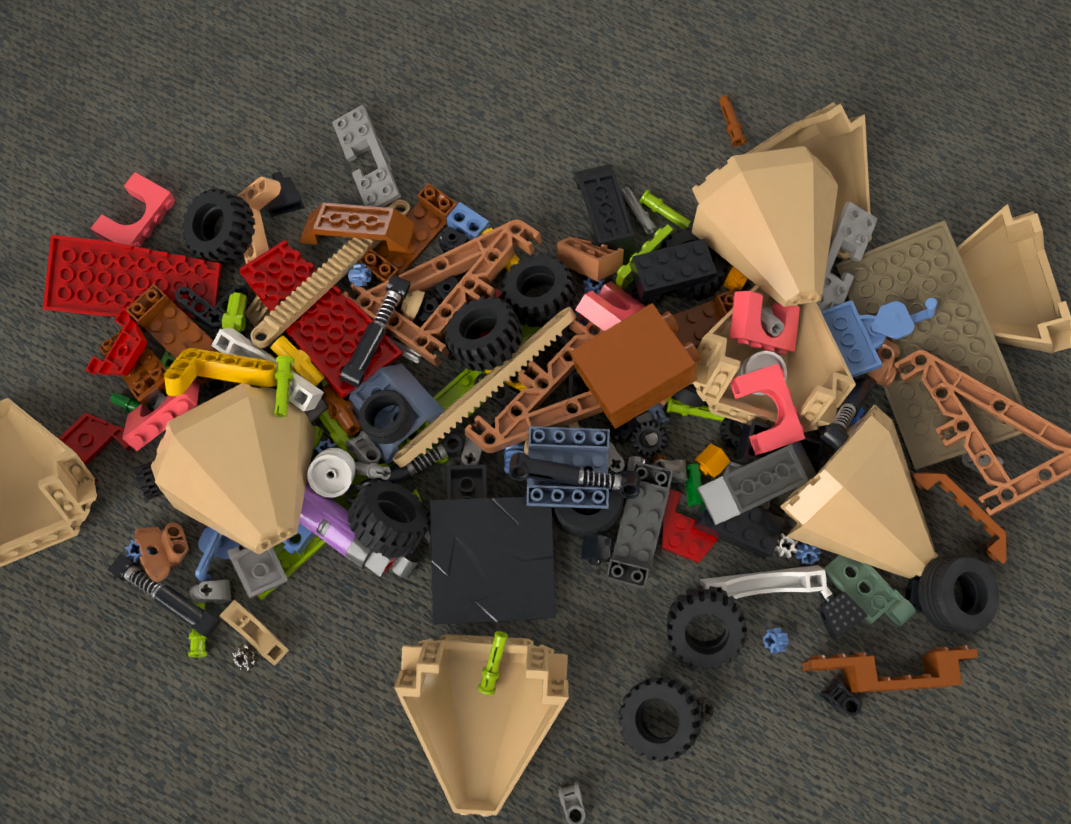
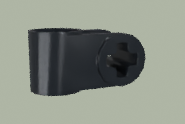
(840, 698)

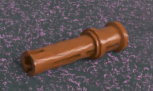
(734, 128)

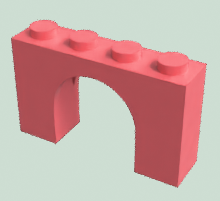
(157, 203)
(609, 306)
(747, 326)
(145, 425)
(787, 427)

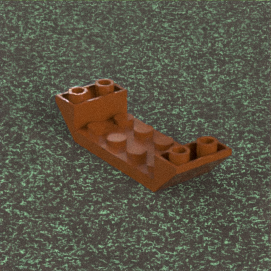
(429, 219)
(359, 222)
(701, 319)
(169, 324)
(147, 376)
(997, 544)

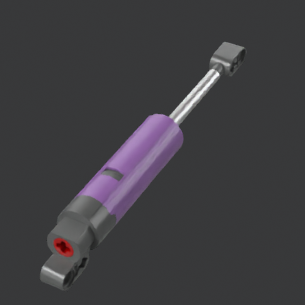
(330, 523)

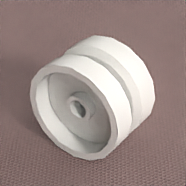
(759, 361)
(339, 479)

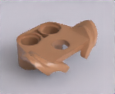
(886, 374)
(159, 565)

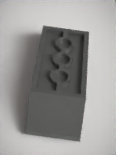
(757, 482)
(640, 527)

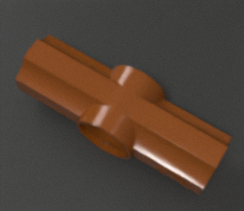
(341, 410)

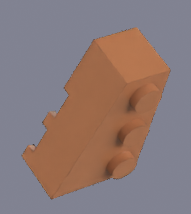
(589, 259)

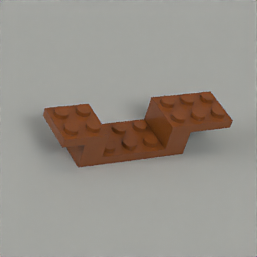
(860, 672)

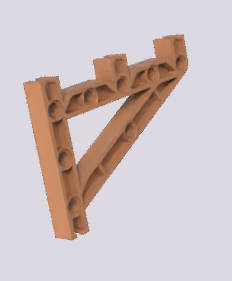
(470, 256)
(939, 376)
(515, 429)

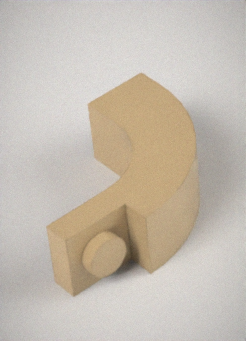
(255, 632)

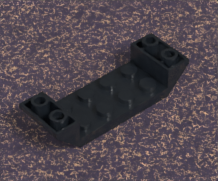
(606, 209)

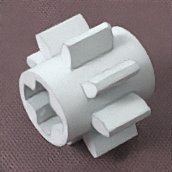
(783, 550)

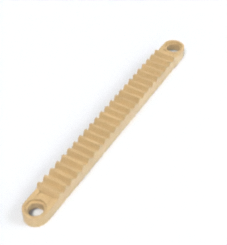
(315, 286)
(484, 388)

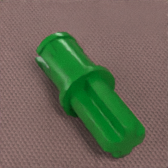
(125, 402)

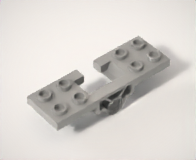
(357, 137)
(851, 236)
(257, 571)

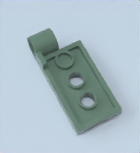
(878, 599)

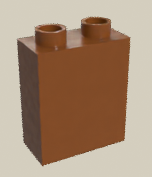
(636, 364)

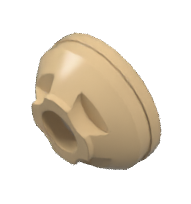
(411, 304)

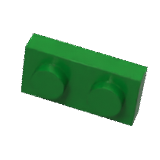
(694, 481)

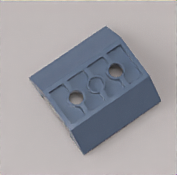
(400, 380)
(569, 446)

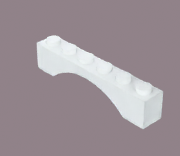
(301, 392)
(784, 580)

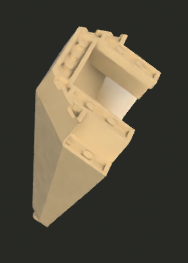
(839, 147)
(771, 220)
(1016, 283)
(814, 372)
(238, 466)
(42, 486)
(865, 502)
(475, 738)

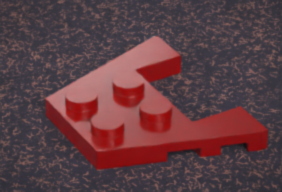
(124, 351)
(90, 436)
(679, 534)

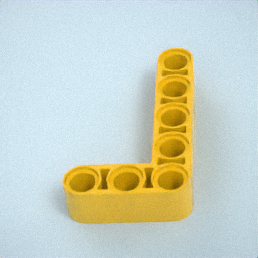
(217, 365)

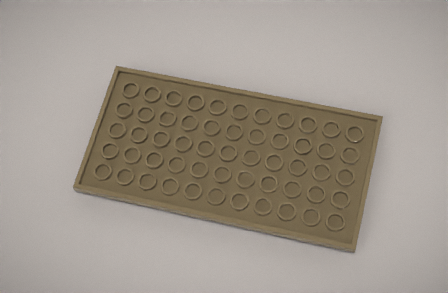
(958, 334)

